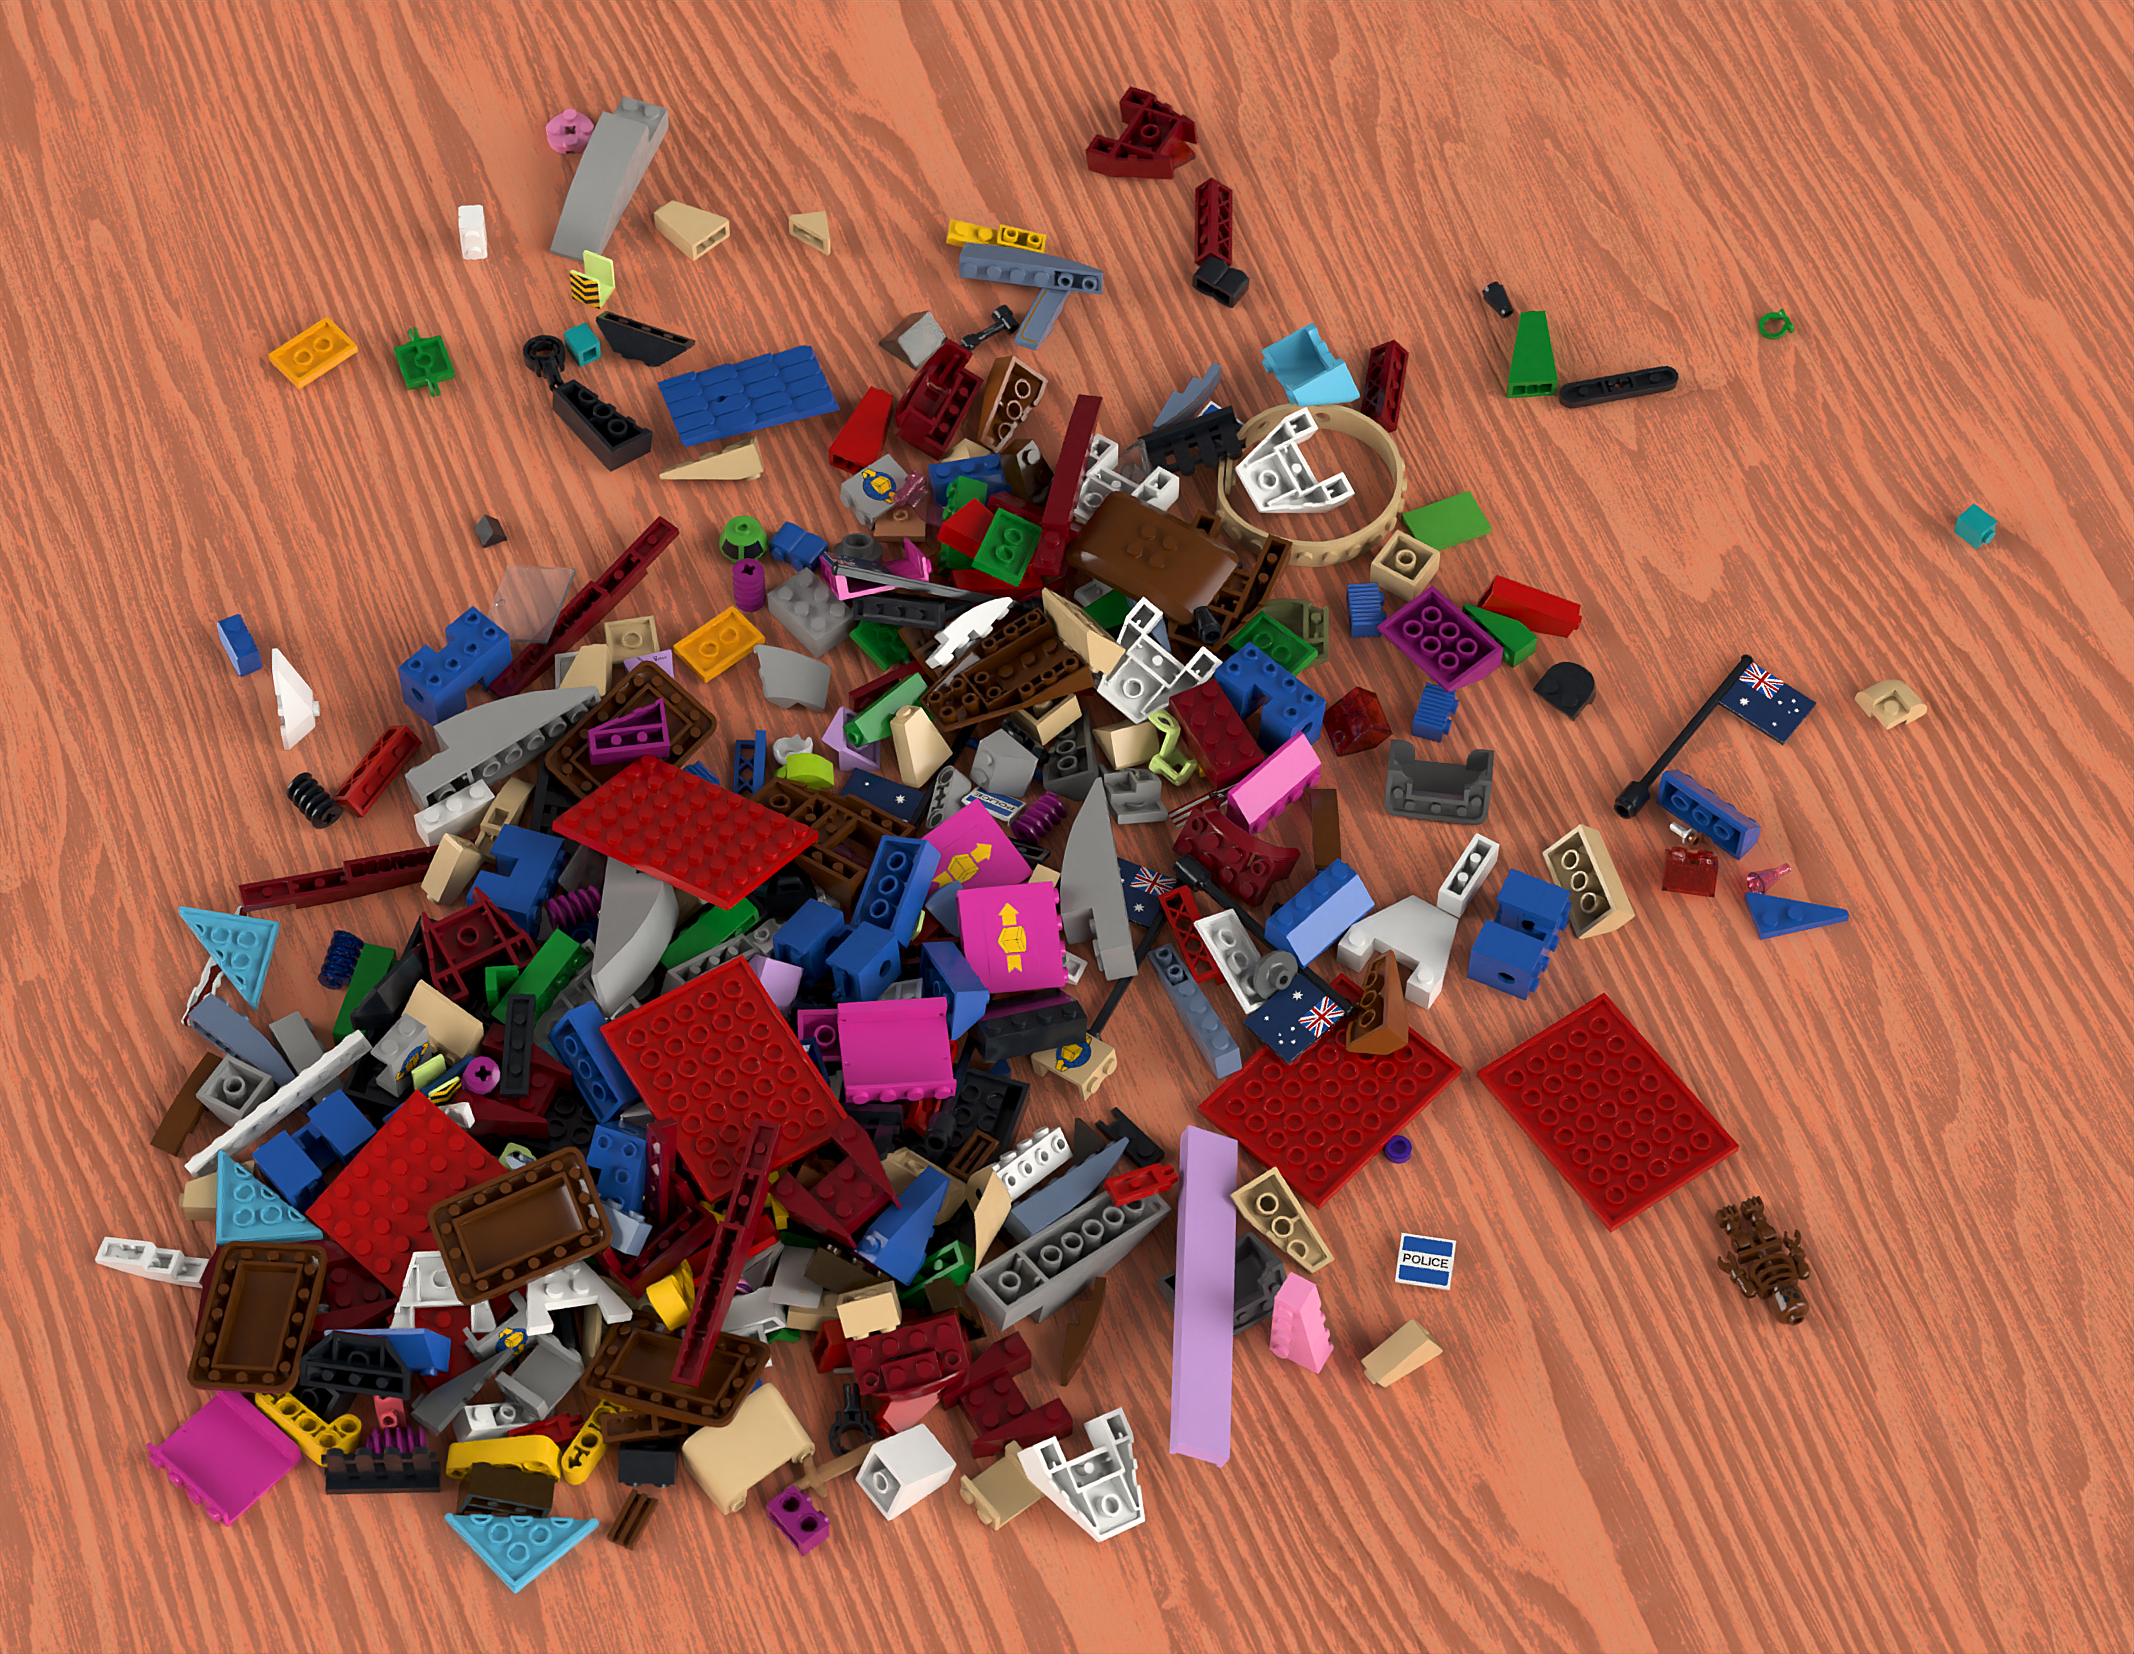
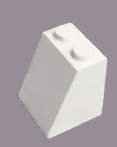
(904, 1470)

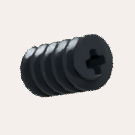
(313, 801)

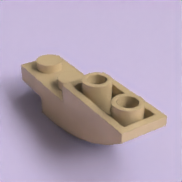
(506, 808)

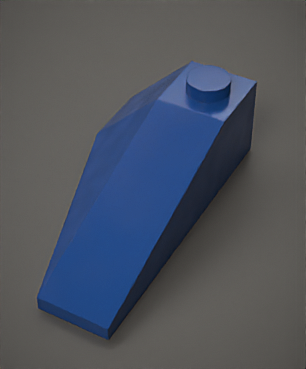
(901, 1235)

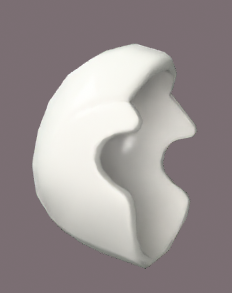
(788, 746)

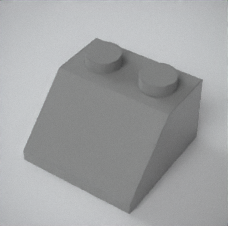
(1003, 765)
(235, 1090)

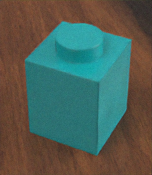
(582, 344)
(1975, 526)

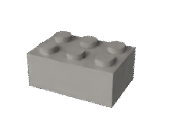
(811, 612)

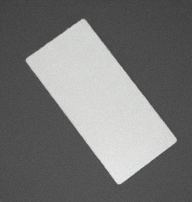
(790, 1279)

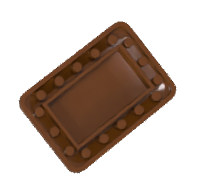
(1152, 556)
(686, 719)
(520, 1226)
(258, 1317)
(639, 1360)

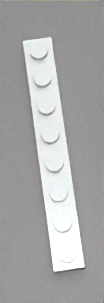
(281, 1104)

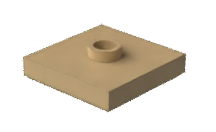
(631, 638)

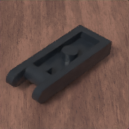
(1140, 1148)

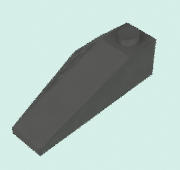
(1072, 761)
(445, 1402)

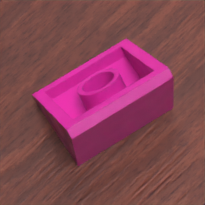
(823, 1026)

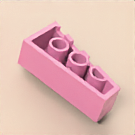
(1299, 1326)

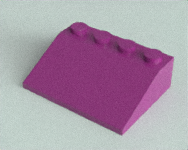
(1442, 641)

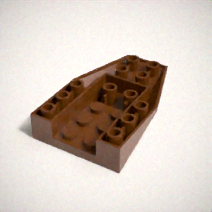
(1007, 673)

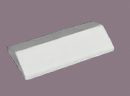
(1233, 954)

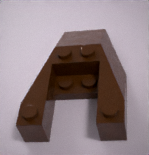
(1243, 592)
(834, 819)

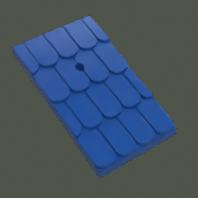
(748, 395)

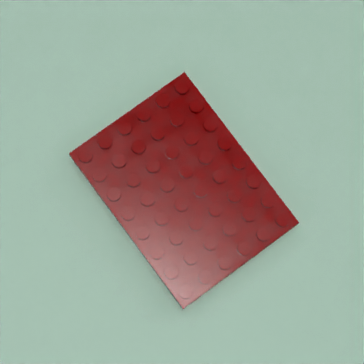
(685, 831)
(717, 1062)
(1328, 1106)
(1607, 1112)
(385, 1196)

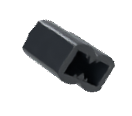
(1220, 281)

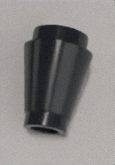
(1498, 299)
(1207, 626)

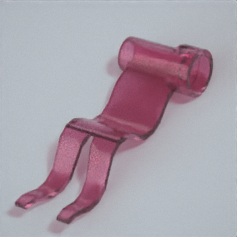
(919, 499)

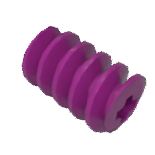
(749, 585)
(1039, 818)
(574, 907)
(480, 1076)
(405, 1442)

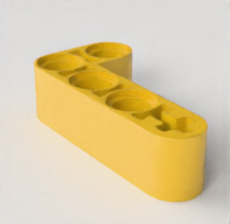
(674, 1296)
(306, 1428)
(525, 1453)
(589, 1457)

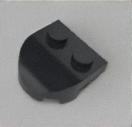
(1567, 688)
(1025, 740)

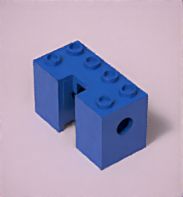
(1255, 679)
(437, 682)
(524, 875)
(1526, 929)
(861, 958)
(621, 1154)
(297, 1162)

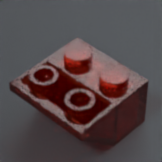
(1356, 722)
(1689, 872)

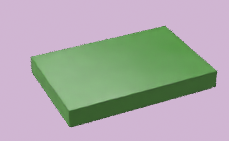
(1447, 522)

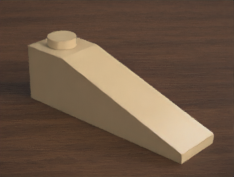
(735, 461)
(1279, 1216)

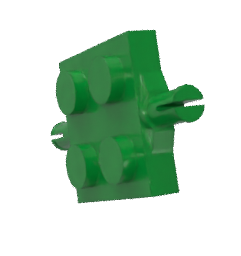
(424, 362)
(881, 643)

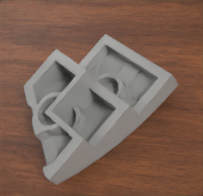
(792, 678)
(1133, 795)

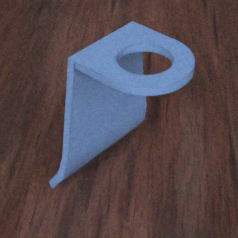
(943, 906)

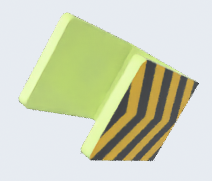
(597, 277)
(430, 1071)

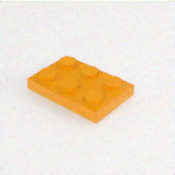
(312, 352)
(718, 644)

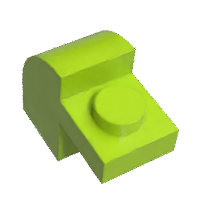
(808, 769)

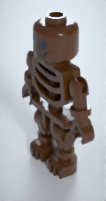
(1779, 1271)

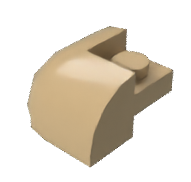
(1891, 702)

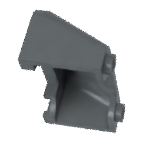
(1437, 788)
(1256, 1282)

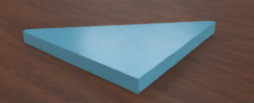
(238, 945)
(254, 1211)
(520, 1545)

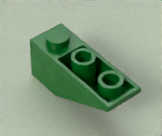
(1511, 634)

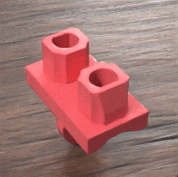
(390, 1412)

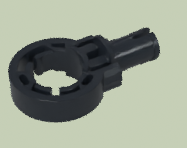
(549, 363)
(851, 1411)

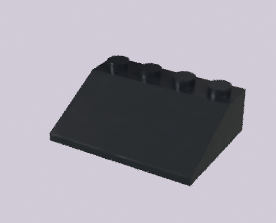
(1028, 1024)

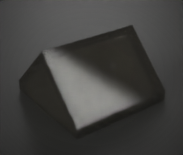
(915, 339)

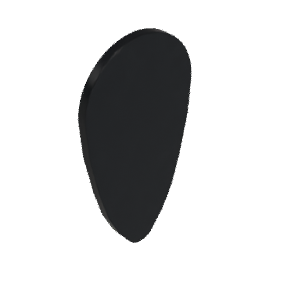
(788, 891)

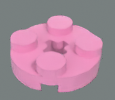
(565, 122)

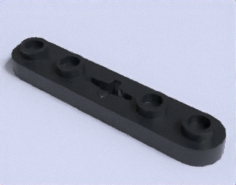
(1634, 385)

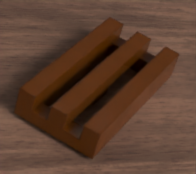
(961, 1174)
(642, 1499)

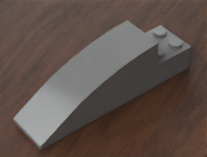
(608, 176)
(497, 740)
(1093, 889)
(632, 932)
(1062, 1259)

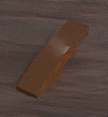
(922, 645)
(1325, 827)
(185, 1109)
(1081, 1336)
(642, 1427)

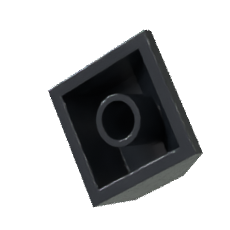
(649, 1463)

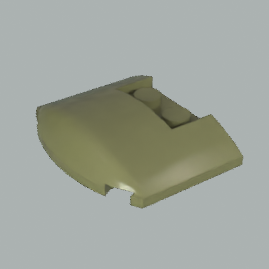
(1304, 621)

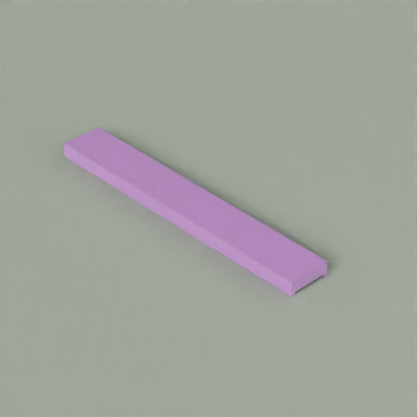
(1204, 1297)

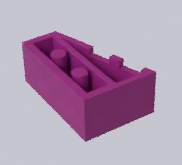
(631, 736)

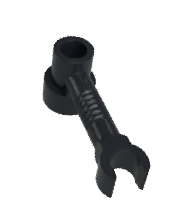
(1004, 320)

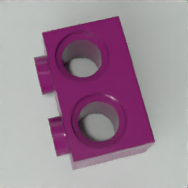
(793, 1522)

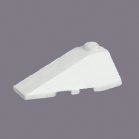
(294, 701)

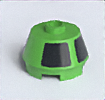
(743, 539)

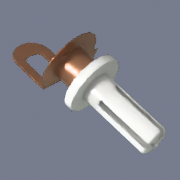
(1690, 836)

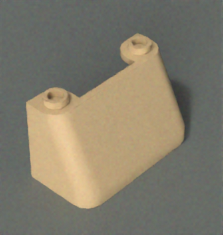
(746, 1450)

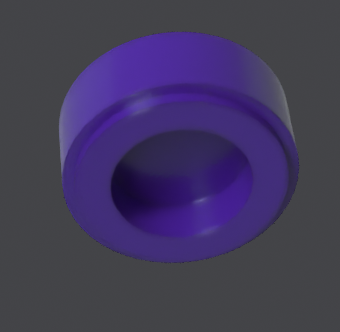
(1398, 1149)

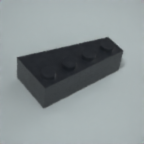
(599, 426)

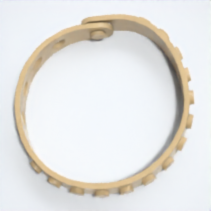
(1324, 552)

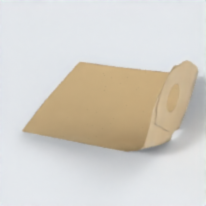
(990, 1210)

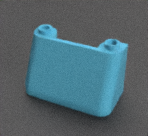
(1309, 370)

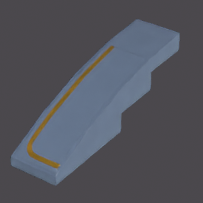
(1041, 318)
(1183, 406)

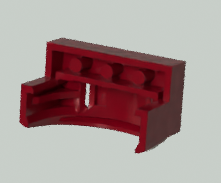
(922, 400)
(1227, 850)
(664, 1248)
(916, 1374)

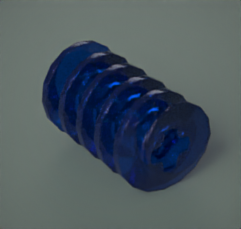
(340, 960)

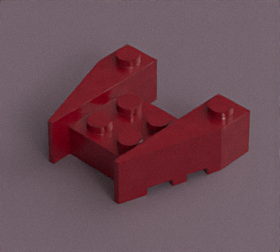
(1145, 143)
(469, 940)
(516, 1115)
(846, 1194)
(354, 1295)
(998, 1407)

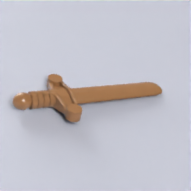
(817, 1476)

